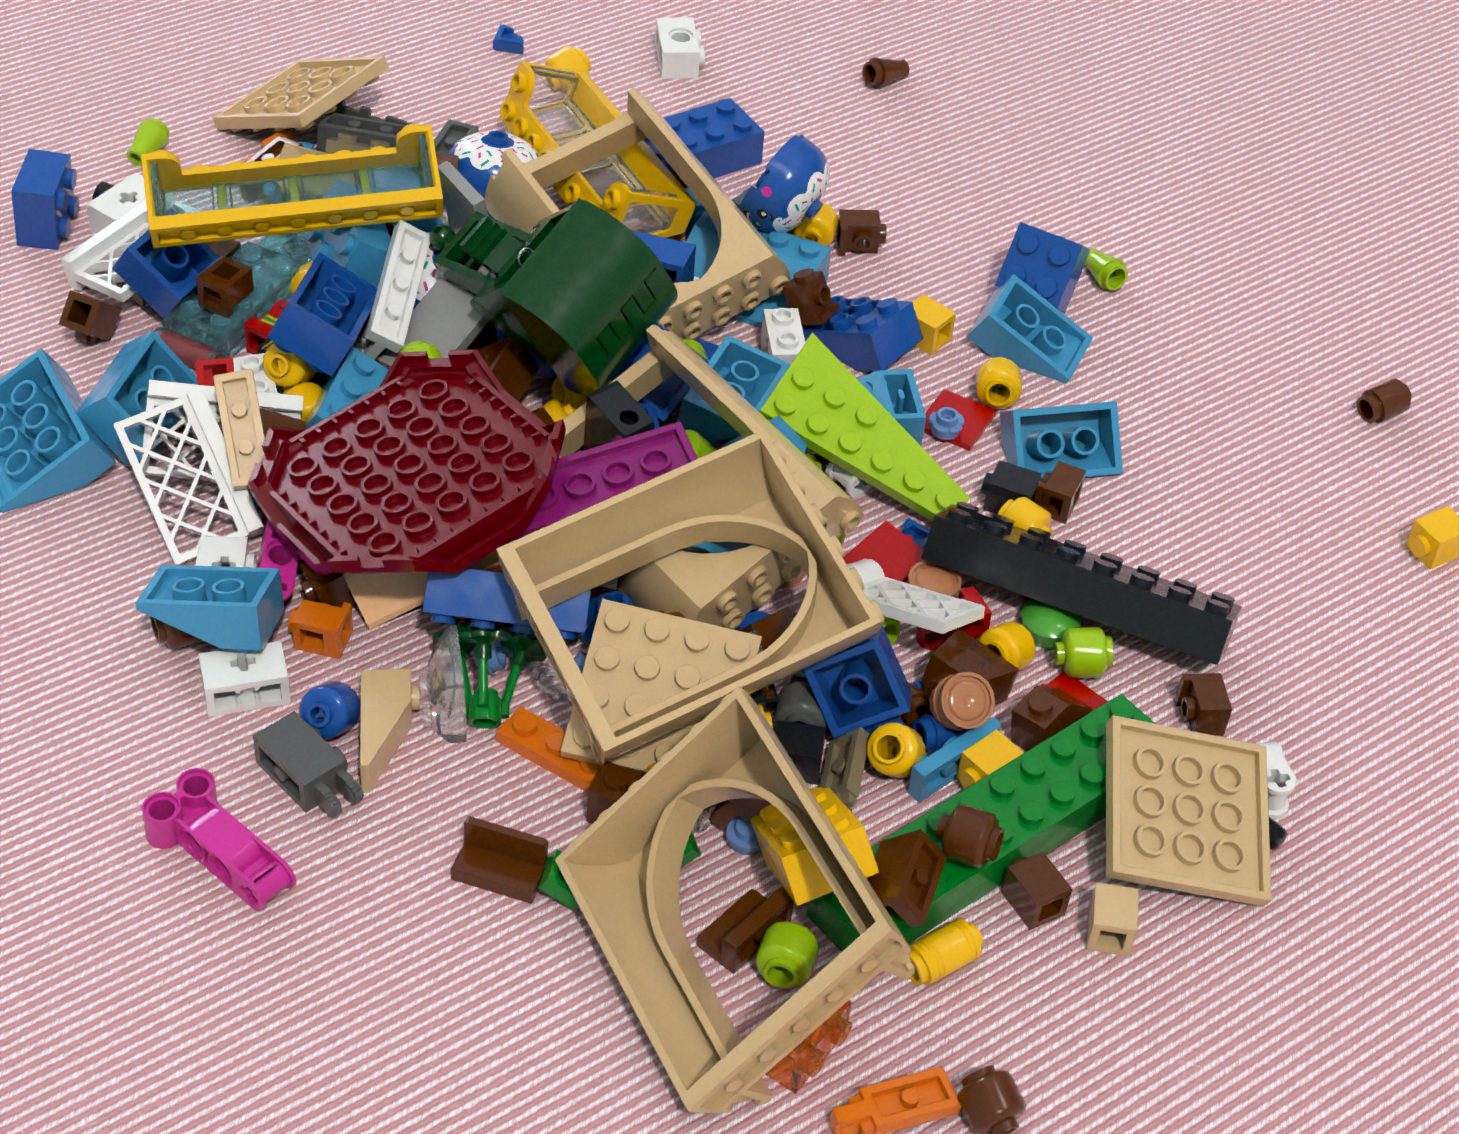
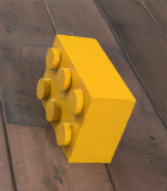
(791, 860)

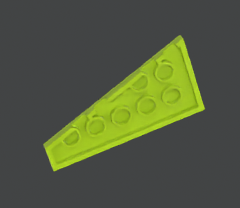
(857, 433)

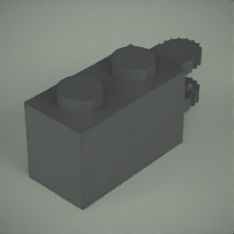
(305, 765)

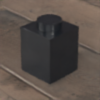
(1008, 483)
(804, 746)

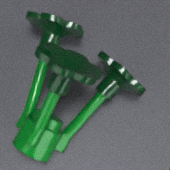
(485, 707)

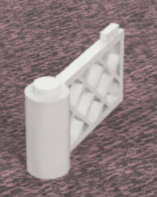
(915, 604)

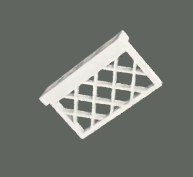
(97, 255)
(396, 292)
(163, 391)
(213, 447)

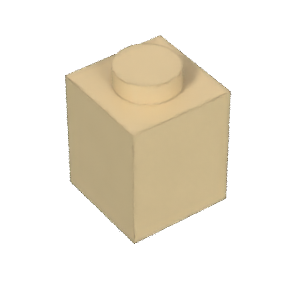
(1112, 919)

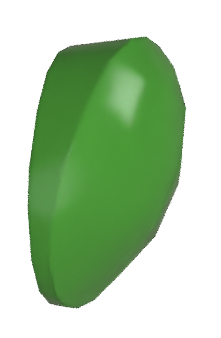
(1047, 622)

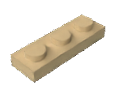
(240, 423)

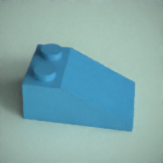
(1029, 332)
(217, 603)

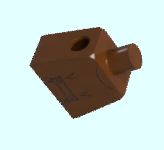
(967, 654)

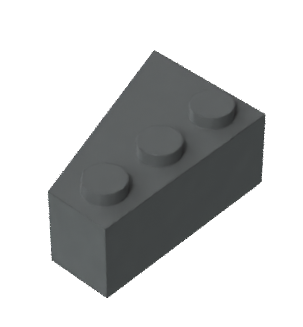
(358, 123)

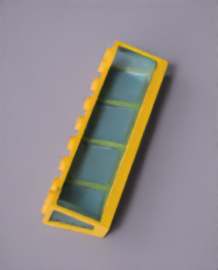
(292, 192)

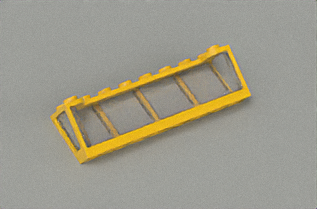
(634, 186)

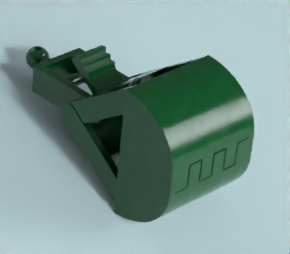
(570, 289)

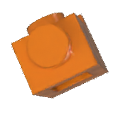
(321, 628)

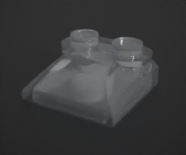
(445, 690)

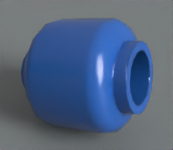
(330, 708)

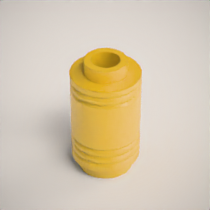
(945, 951)

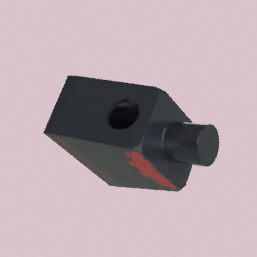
(613, 416)

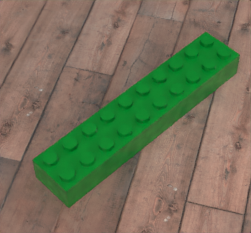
(1038, 802)

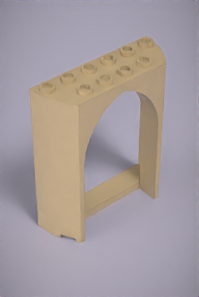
(745, 264)
(721, 497)
(725, 584)
(628, 890)

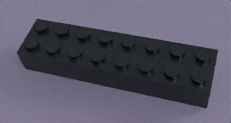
(1083, 582)

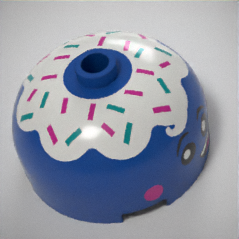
(481, 154)
(788, 187)

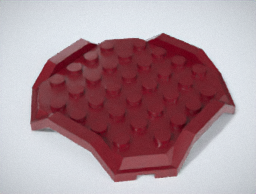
(412, 473)

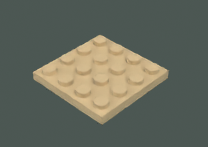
(301, 94)
(644, 659)
(1187, 811)

